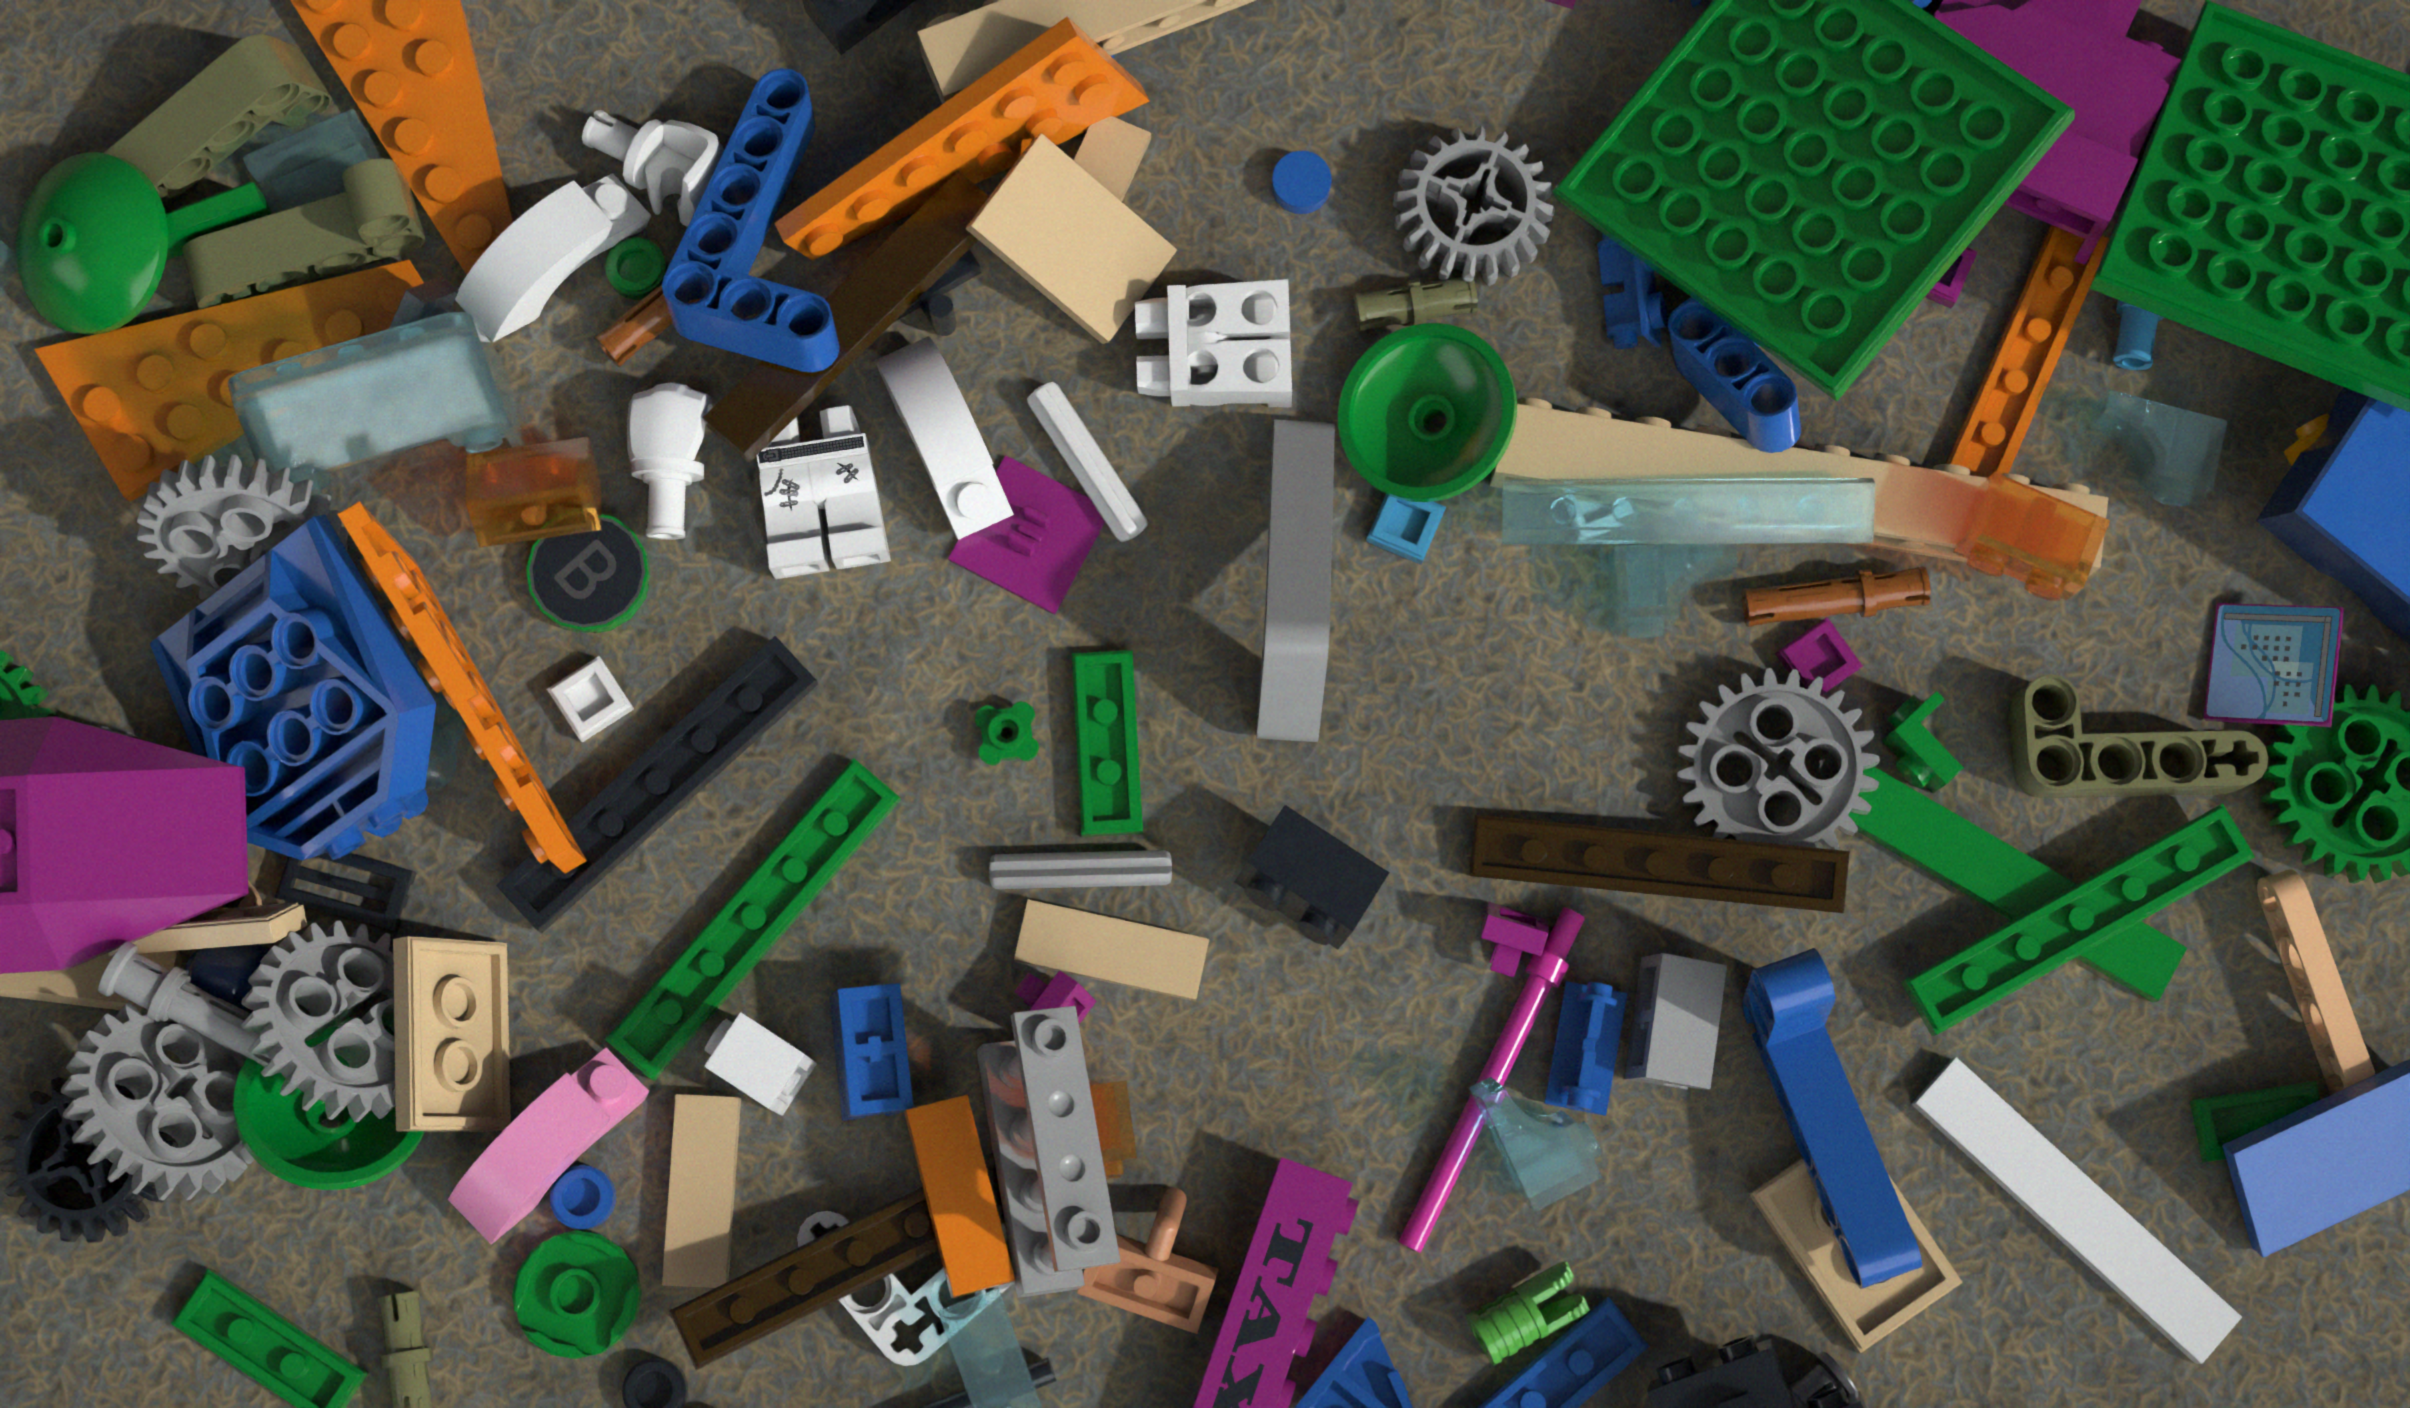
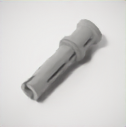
(172, 996)

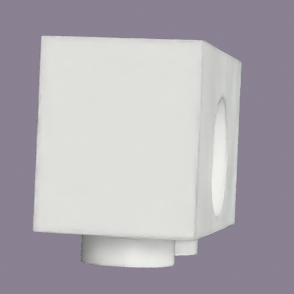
(758, 1062)

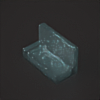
(311, 161)

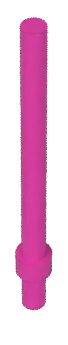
(1543, 974)

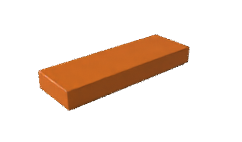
(959, 1196)

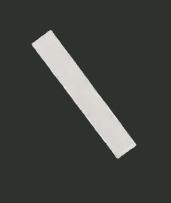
(2076, 1211)

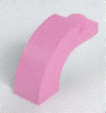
(544, 1142)

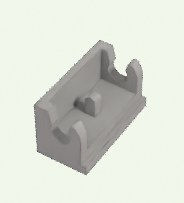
(1675, 1021)

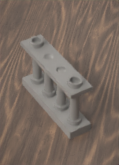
(1047, 1152)

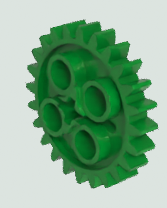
(2324, 754)

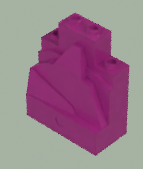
(2089, 64)

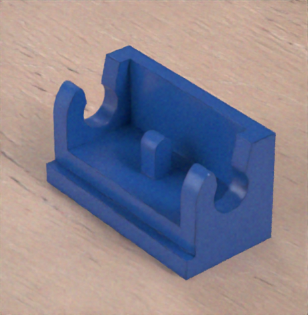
(870, 1051)

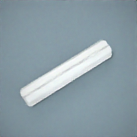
(1087, 461)

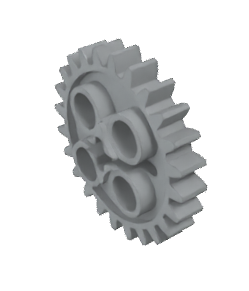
(224, 519)
(1814, 726)
(313, 973)
(129, 1129)

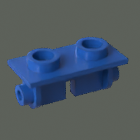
(1639, 308)
(1586, 1047)

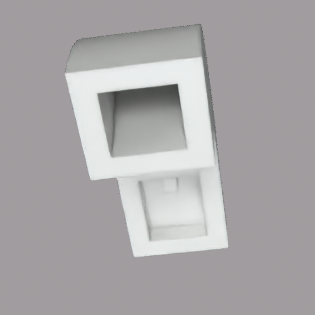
(543, 249)
(945, 436)

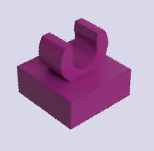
(1512, 934)
(1060, 992)

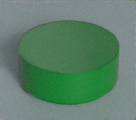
(635, 267)

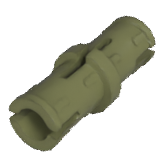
(1415, 303)
(405, 1351)

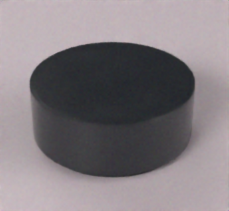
(655, 1385)

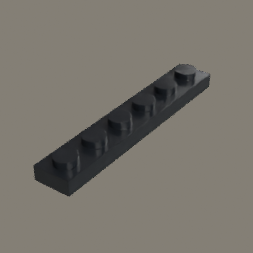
(663, 781)

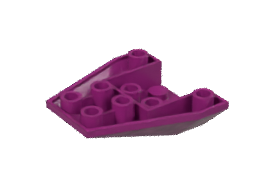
(109, 840)

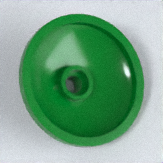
(92, 243)
(1408, 383)
(303, 1151)

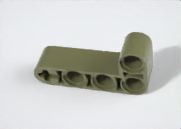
(221, 110)
(308, 240)
(2134, 752)

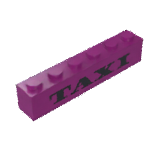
(1276, 1289)

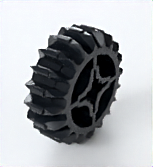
(38, 1174)

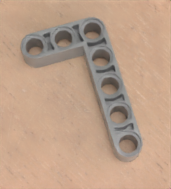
(1297, 581)

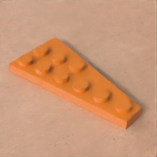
(1046, 87)
(425, 100)
(162, 385)
(453, 672)

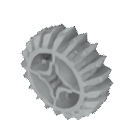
(1494, 215)

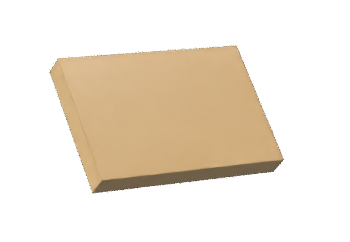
(1071, 238)
(451, 1035)
(1862, 1314)

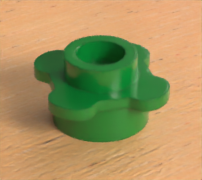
(994, 746)

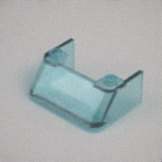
(377, 399)

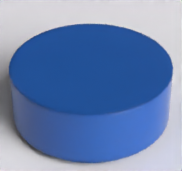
(1301, 182)
(583, 1197)

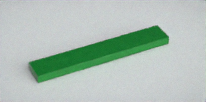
(2003, 878)
(753, 919)
(2077, 919)

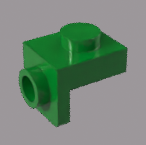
(1920, 754)

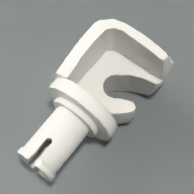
(659, 157)
(661, 444)

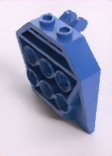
(306, 693)

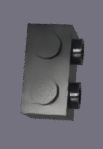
(1311, 878)

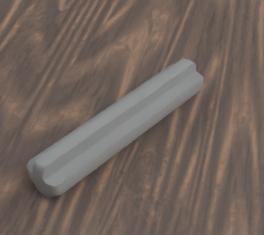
(1080, 869)

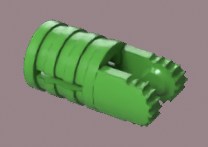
(1515, 1319)

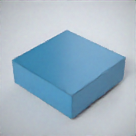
(1406, 527)

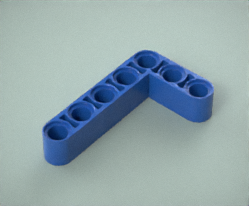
(773, 123)
(1735, 377)
(1790, 1010)

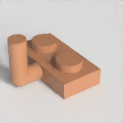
(1151, 1277)

